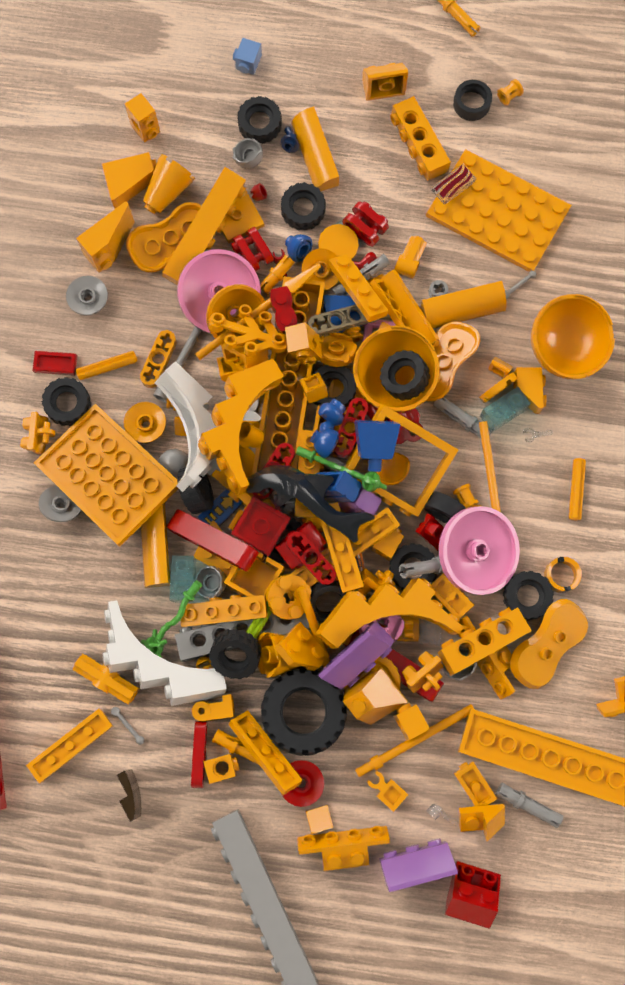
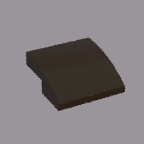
(132, 802)

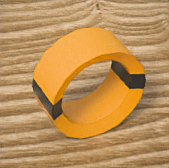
(575, 568)

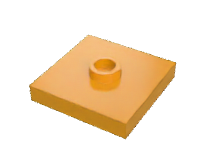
(242, 218)

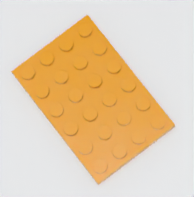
(502, 213)
(107, 474)

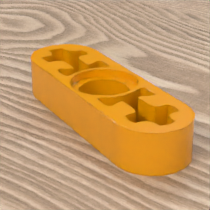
(154, 351)

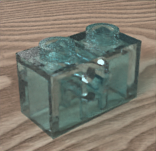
(505, 409)
(182, 576)

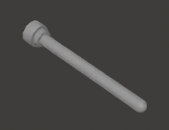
(181, 359)

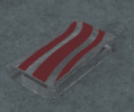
(453, 184)

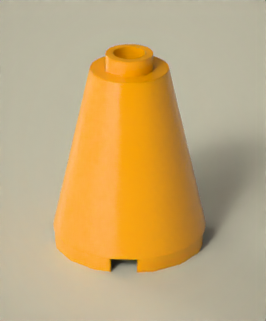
(166, 184)
(270, 661)

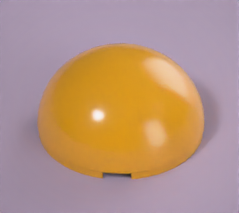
(572, 336)
(375, 352)

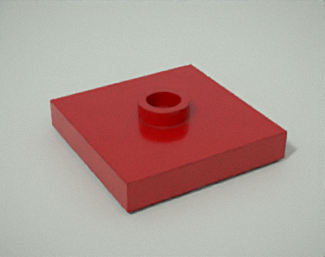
(260, 526)

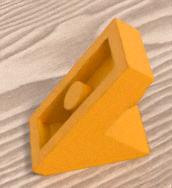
(486, 818)

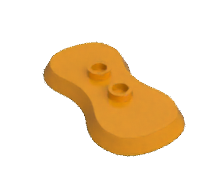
(154, 244)
(455, 345)
(537, 657)

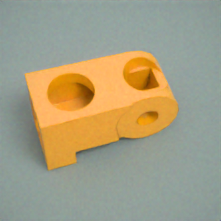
(213, 711)

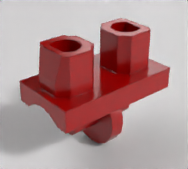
(430, 531)

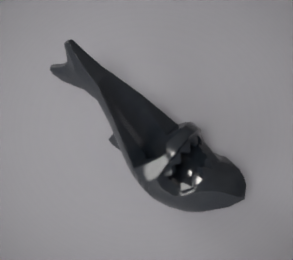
(310, 491)

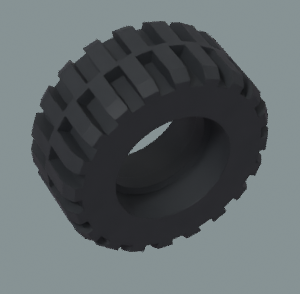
(273, 719)

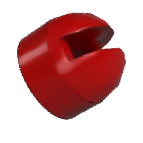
(259, 192)

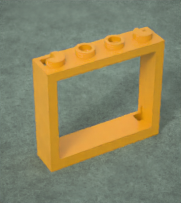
(387, 497)

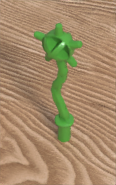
(370, 480)
(155, 642)

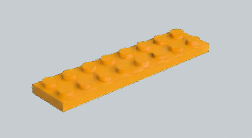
(544, 756)

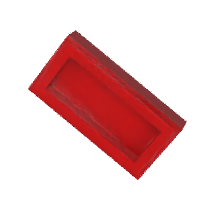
(55, 363)

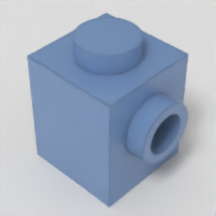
(247, 56)

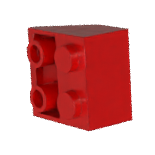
(473, 895)

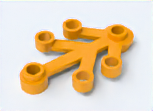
(273, 340)

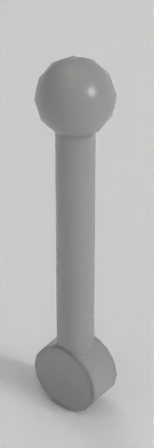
(532, 274)
(115, 711)

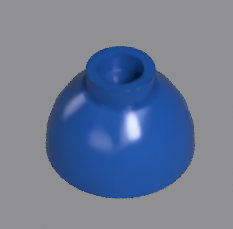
(298, 247)
(325, 441)

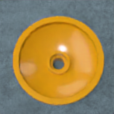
(232, 298)

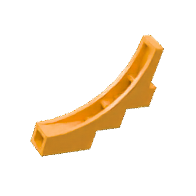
(223, 441)
(355, 612)

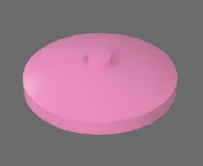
(208, 275)
(479, 550)

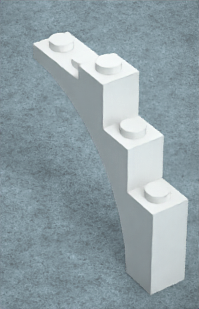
(191, 405)
(180, 682)

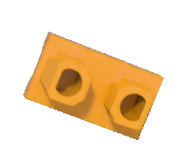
(39, 433)
(373, 582)
(426, 676)

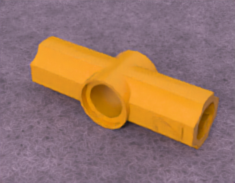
(105, 681)

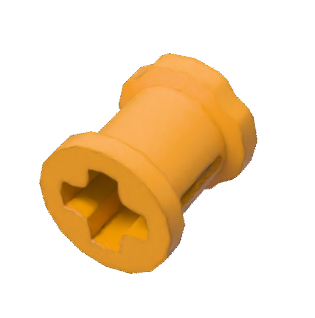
(506, 94)
(465, 496)

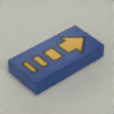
(221, 510)

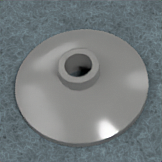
(84, 287)
(54, 498)

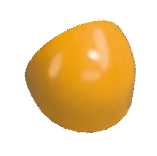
(394, 470)

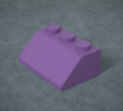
(357, 657)
(417, 865)

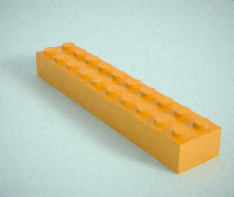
(286, 404)

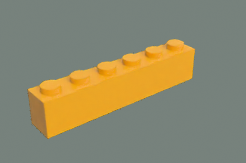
(206, 222)

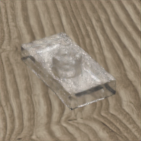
(430, 633)

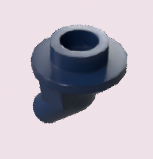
(289, 141)

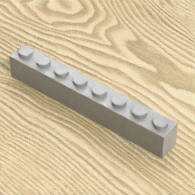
(264, 900)

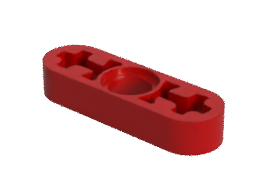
(350, 411)
(277, 454)
(317, 573)
(199, 754)

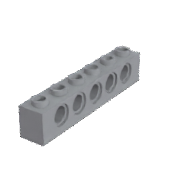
(186, 637)

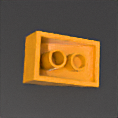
(106, 238)

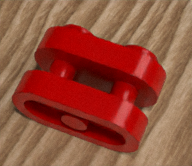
(366, 223)
(241, 247)

